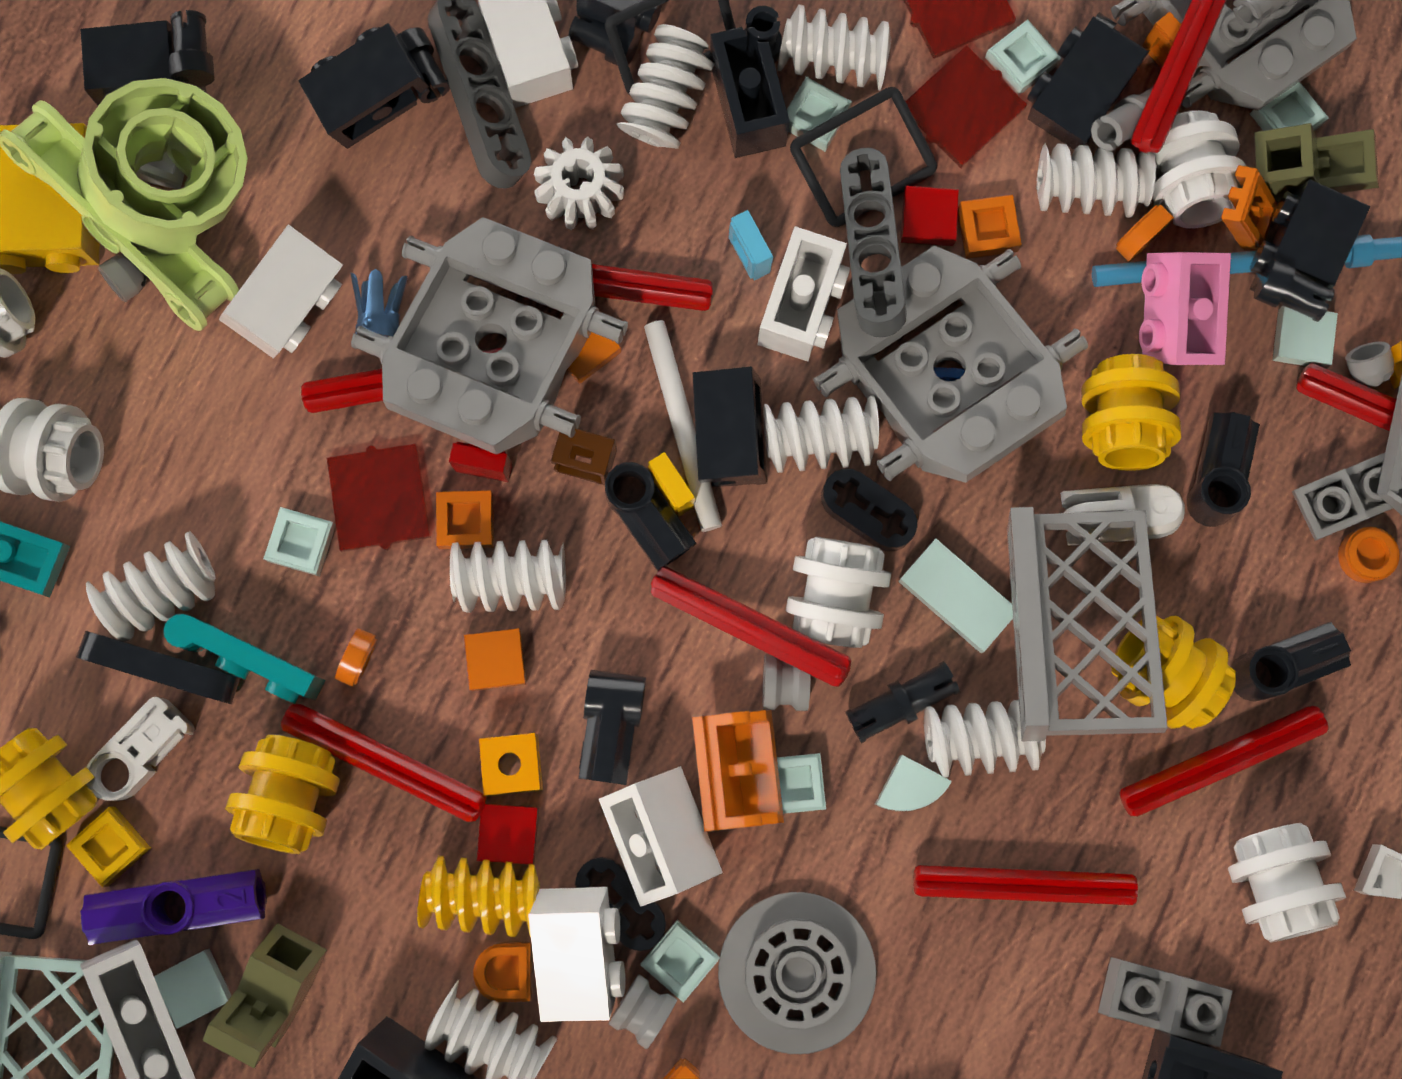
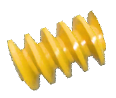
(477, 897)

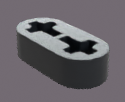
(876, 499)
(624, 888)

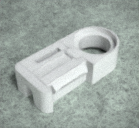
(140, 744)

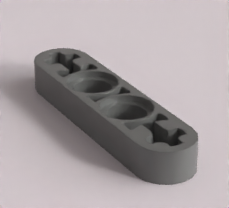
(484, 88)
(873, 240)

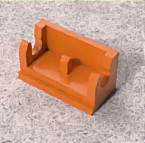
(738, 770)

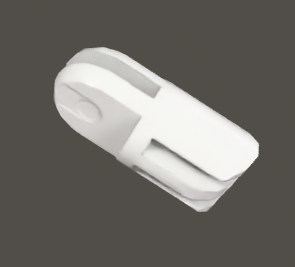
(1162, 505)

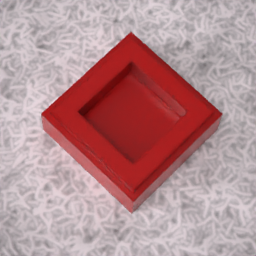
(929, 216)
(479, 462)
(508, 834)

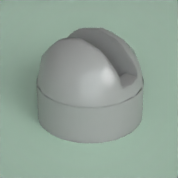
(122, 277)
(1371, 363)

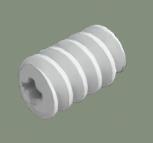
(835, 47)
(665, 86)
(1095, 178)
(821, 433)
(507, 577)
(153, 590)
(978, 737)
(486, 1039)

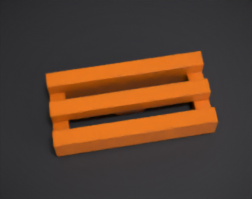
(1250, 202)

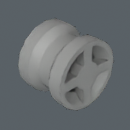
(784, 685)
(642, 1011)

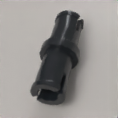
(902, 702)

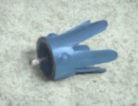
(371, 304)

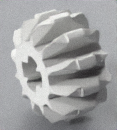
(565, 171)

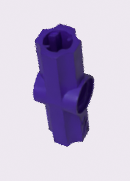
(142, 912)

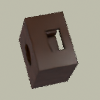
(588, 445)

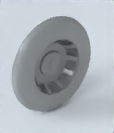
(797, 973)

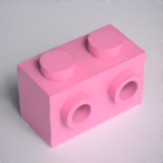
(1186, 307)

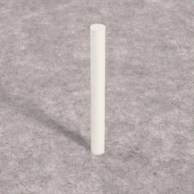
(681, 423)

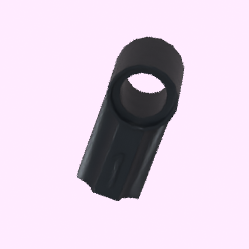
(1224, 465)
(650, 519)
(1292, 662)
(612, 713)

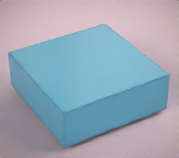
(750, 245)

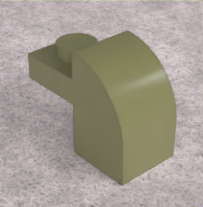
(1294, 155)
(267, 996)

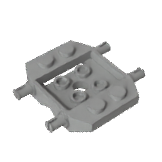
(1268, 66)
(434, 357)
(1009, 378)

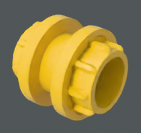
(1131, 412)
(1193, 674)
(40, 789)
(282, 794)

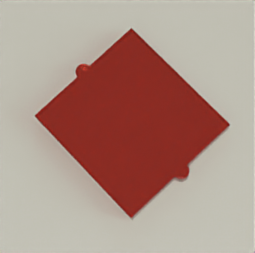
(955, 23)
(964, 106)
(378, 497)

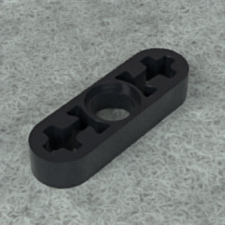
(158, 667)

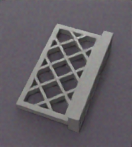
(1033, 623)

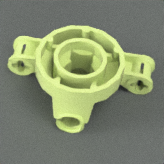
(123, 212)

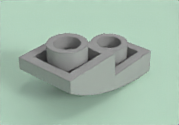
(1342, 498)
(1165, 1001)

